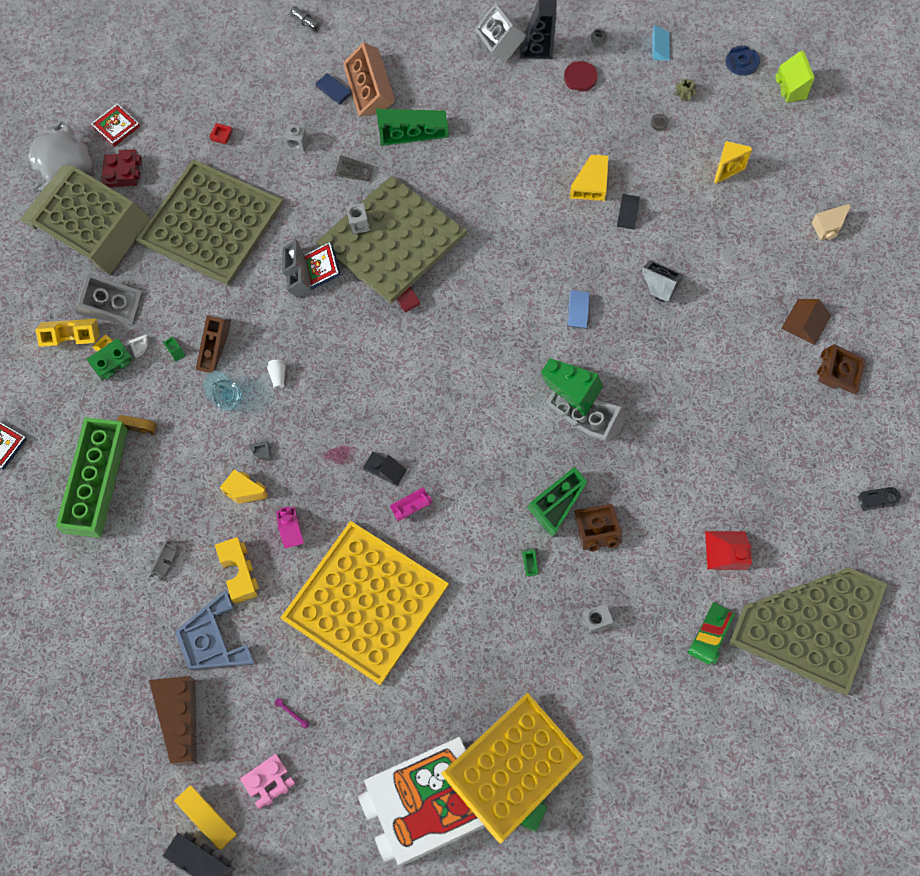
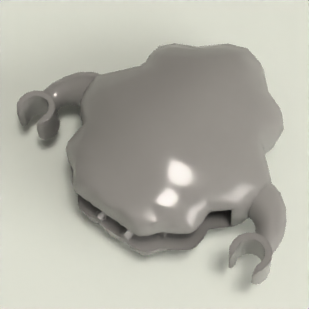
(57, 149)

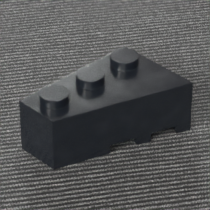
(196, 859)

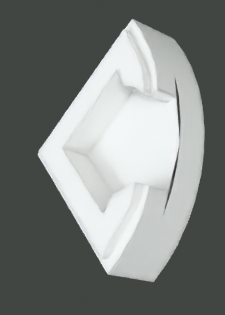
(139, 345)

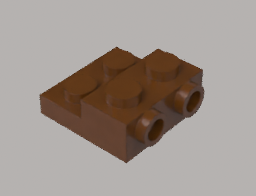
(841, 369)
(598, 527)

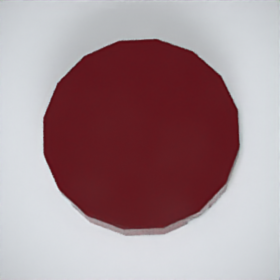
(580, 76)

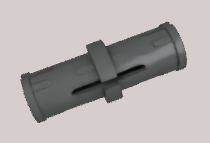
(305, 19)

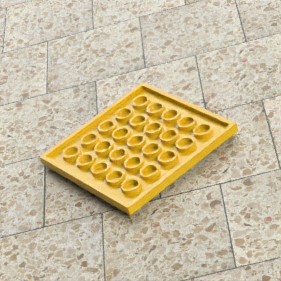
(365, 602)

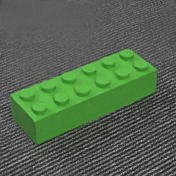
(92, 478)

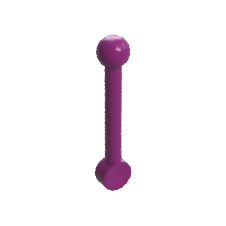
(279, 703)

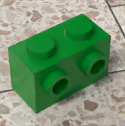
(110, 359)

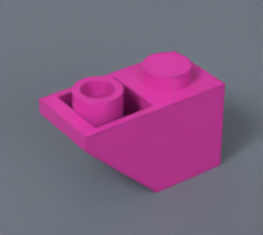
(289, 527)

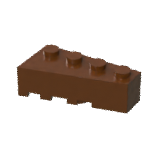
(177, 717)

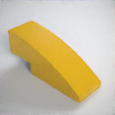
(205, 817)

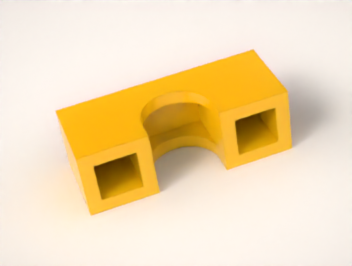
(55, 332)
(242, 586)

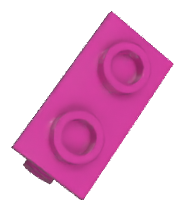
(410, 504)

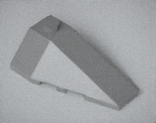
(600, 422)

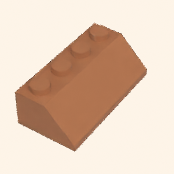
(368, 80)

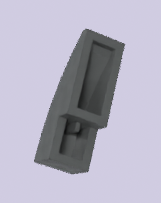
(296, 269)

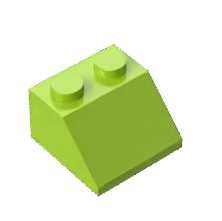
(795, 78)

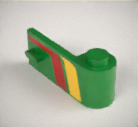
(711, 634)

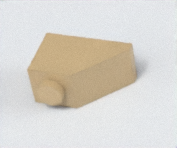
(830, 222)

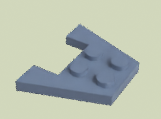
(203, 642)

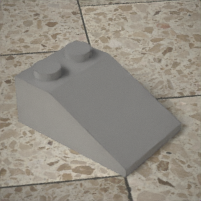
(500, 33)
(107, 300)

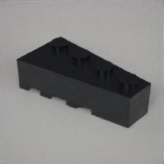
(540, 32)

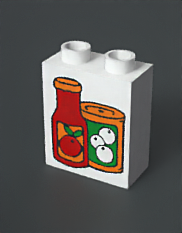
(418, 806)

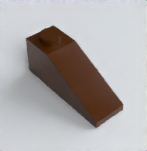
(212, 342)

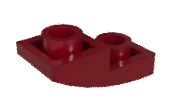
(408, 300)

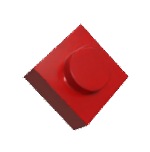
(221, 133)

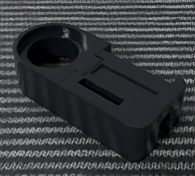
(877, 498)

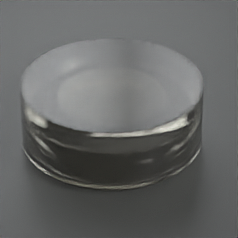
(659, 122)

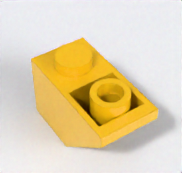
(242, 489)

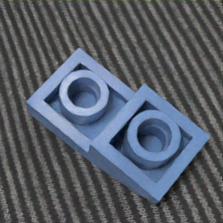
(578, 309)

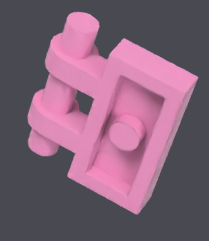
(265, 775)

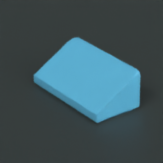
(660, 44)

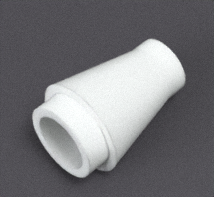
(277, 373)

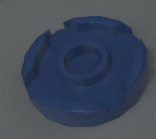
(739, 64)

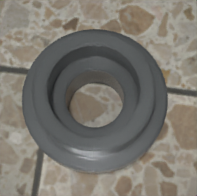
(598, 36)

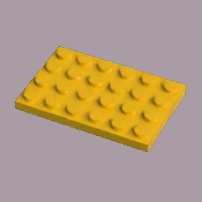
(512, 767)

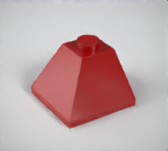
(727, 550)

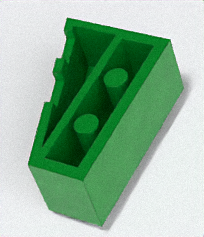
(573, 384)
(556, 501)

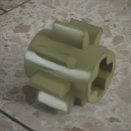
(686, 89)

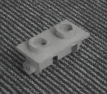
(157, 566)

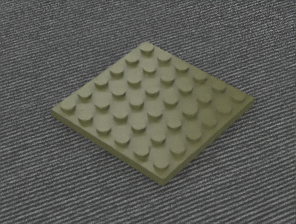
(210, 222)
(402, 241)

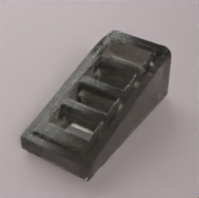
(352, 174)

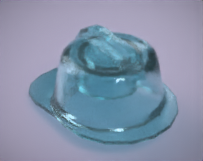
(222, 390)

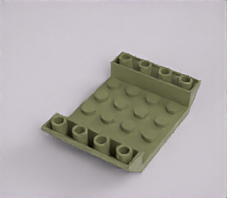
(87, 217)

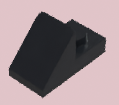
(628, 211)
(385, 468)

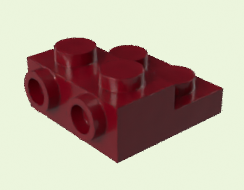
(121, 168)

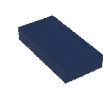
(333, 88)

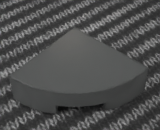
(261, 450)

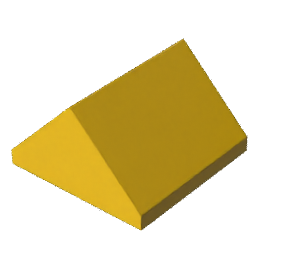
(732, 160)

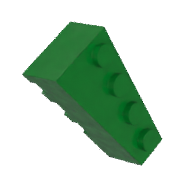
(408, 126)

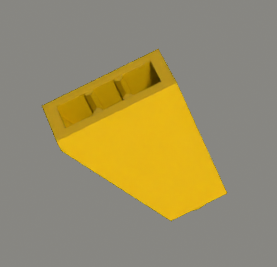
(591, 180)

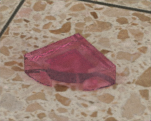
(338, 454)

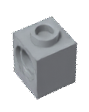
(296, 137)
(358, 218)
(603, 613)

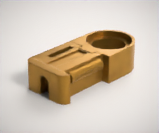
(138, 424)

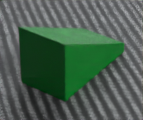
(174, 349)
(530, 562)

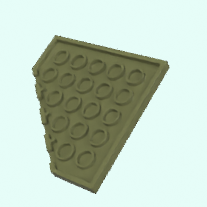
(814, 627)

